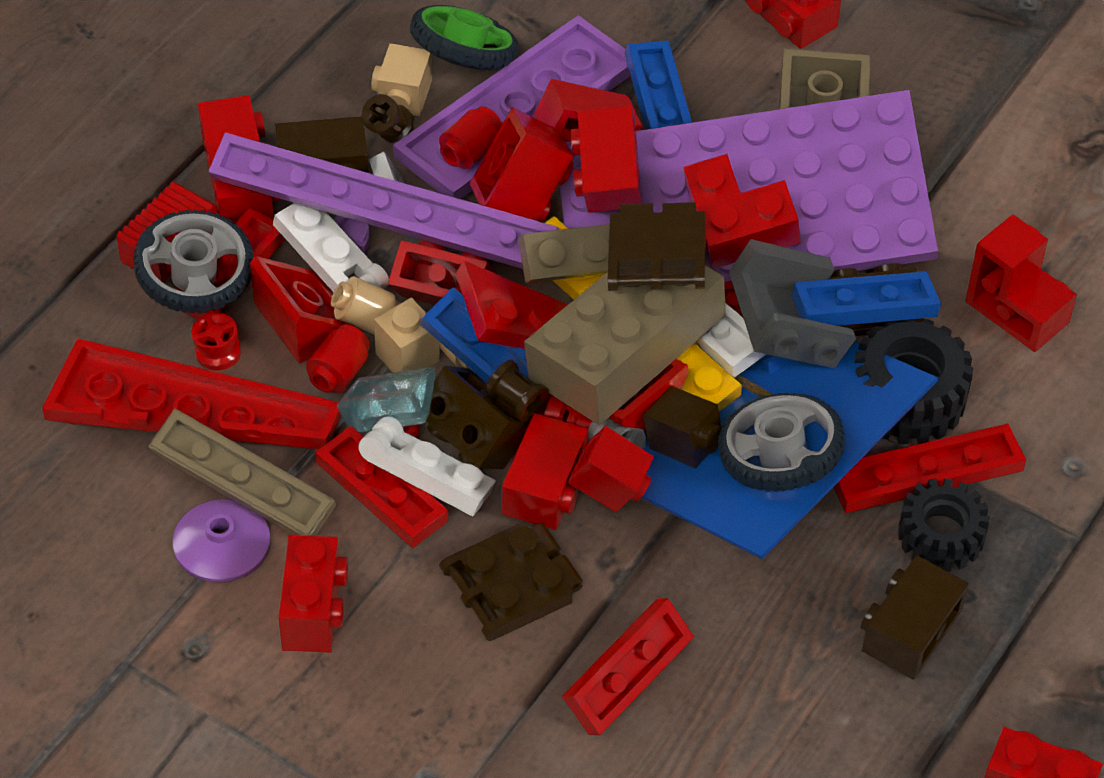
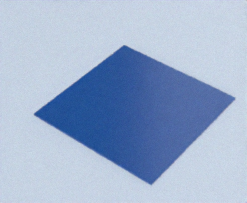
(759, 518)

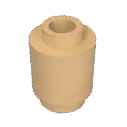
(360, 302)

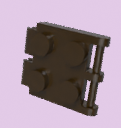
(657, 246)
(516, 577)

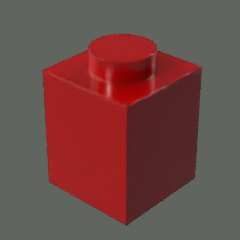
(612, 470)

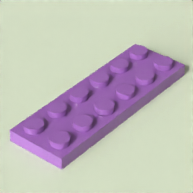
(570, 54)

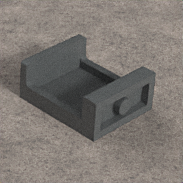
(764, 287)

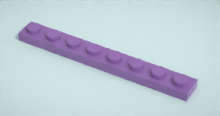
(373, 199)

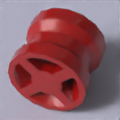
(222, 331)

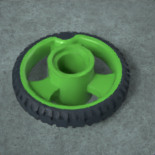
(460, 36)

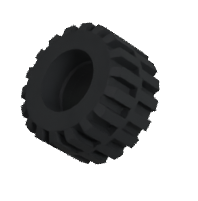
(932, 352)

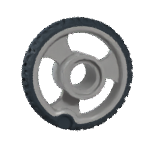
(192, 260)
(780, 442)

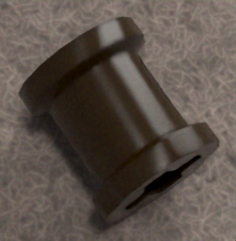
(378, 122)
(516, 390)

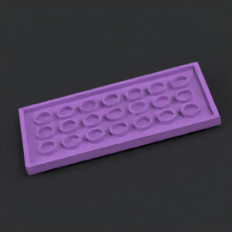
(845, 164)

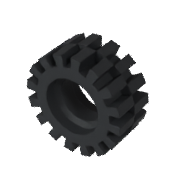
(950, 503)

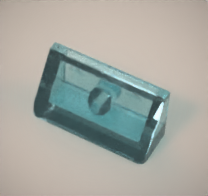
(396, 394)

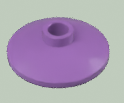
(223, 555)

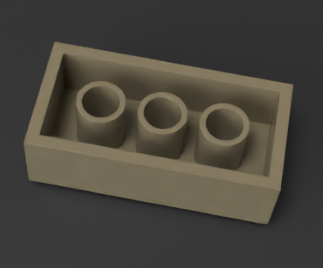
(822, 77)
(619, 340)

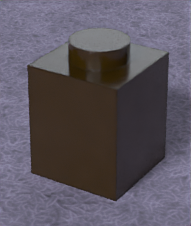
(683, 426)

